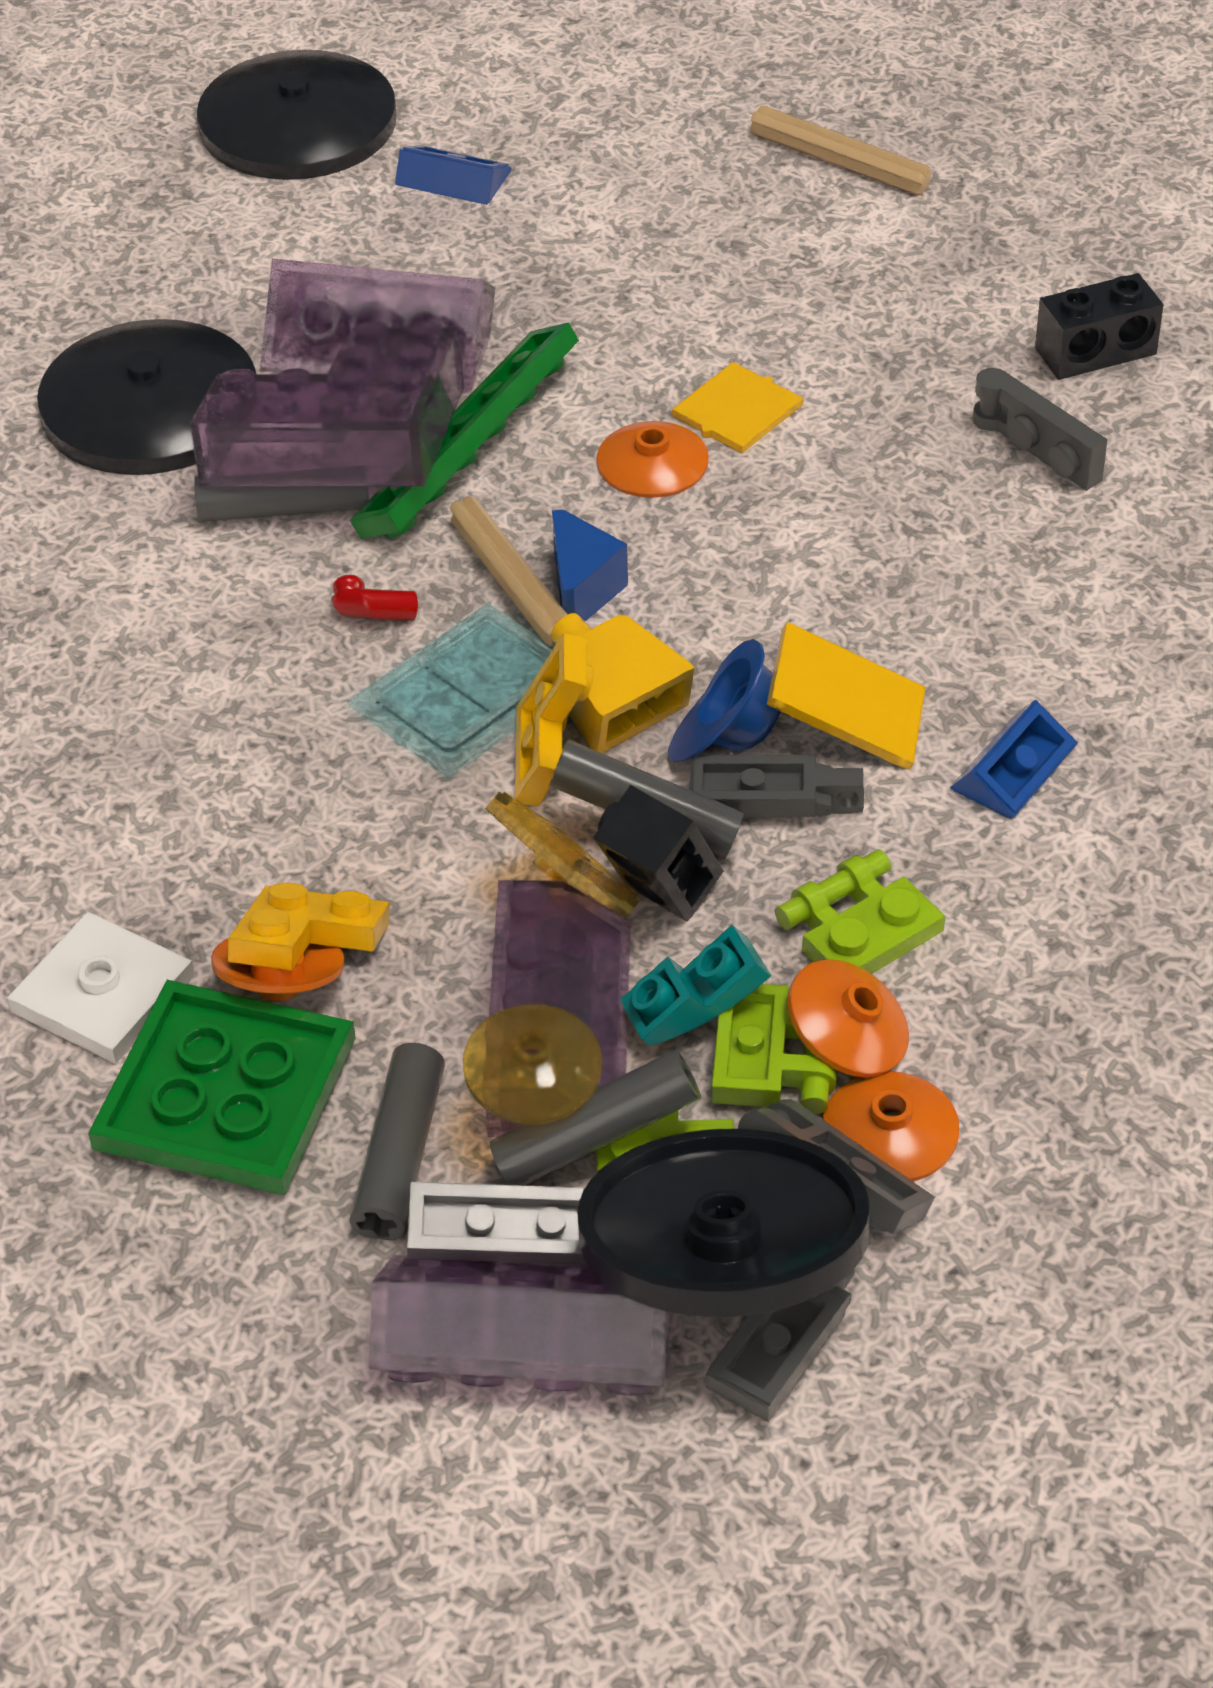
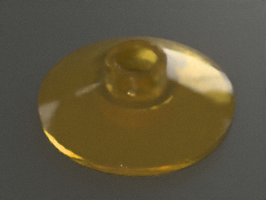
(532, 1086)

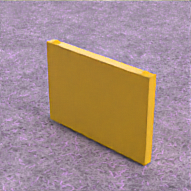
(846, 696)

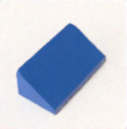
(450, 173)
(1016, 761)

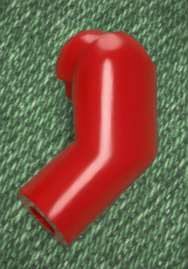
(354, 601)

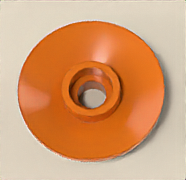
(652, 459)
(314, 969)
(848, 1018)
(912, 1142)

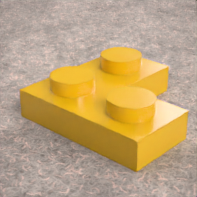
(544, 715)
(290, 918)

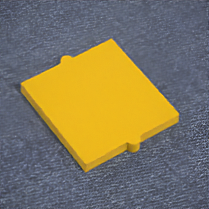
(737, 407)

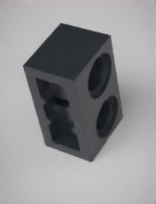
(1098, 326)
(658, 852)

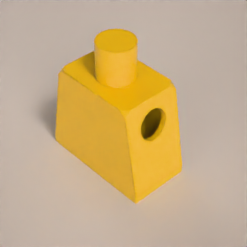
(633, 680)

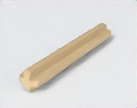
(841, 150)
(507, 566)

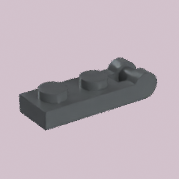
(1039, 427)
(892, 1196)

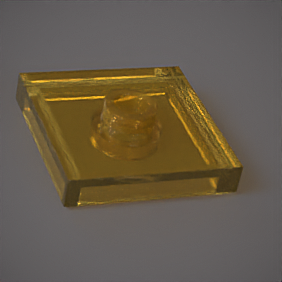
(561, 856)

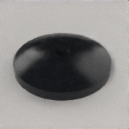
(296, 114)
(131, 392)
(724, 1222)

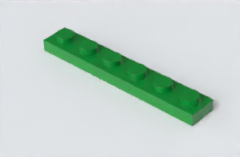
(477, 418)

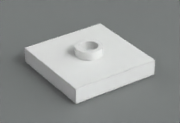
(98, 986)

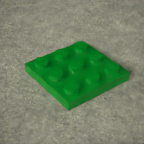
(223, 1086)

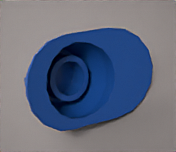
(731, 709)

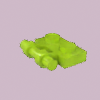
(875, 929)
(752, 1058)

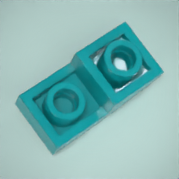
(681, 999)

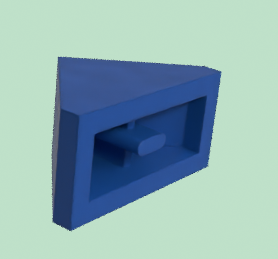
(588, 564)

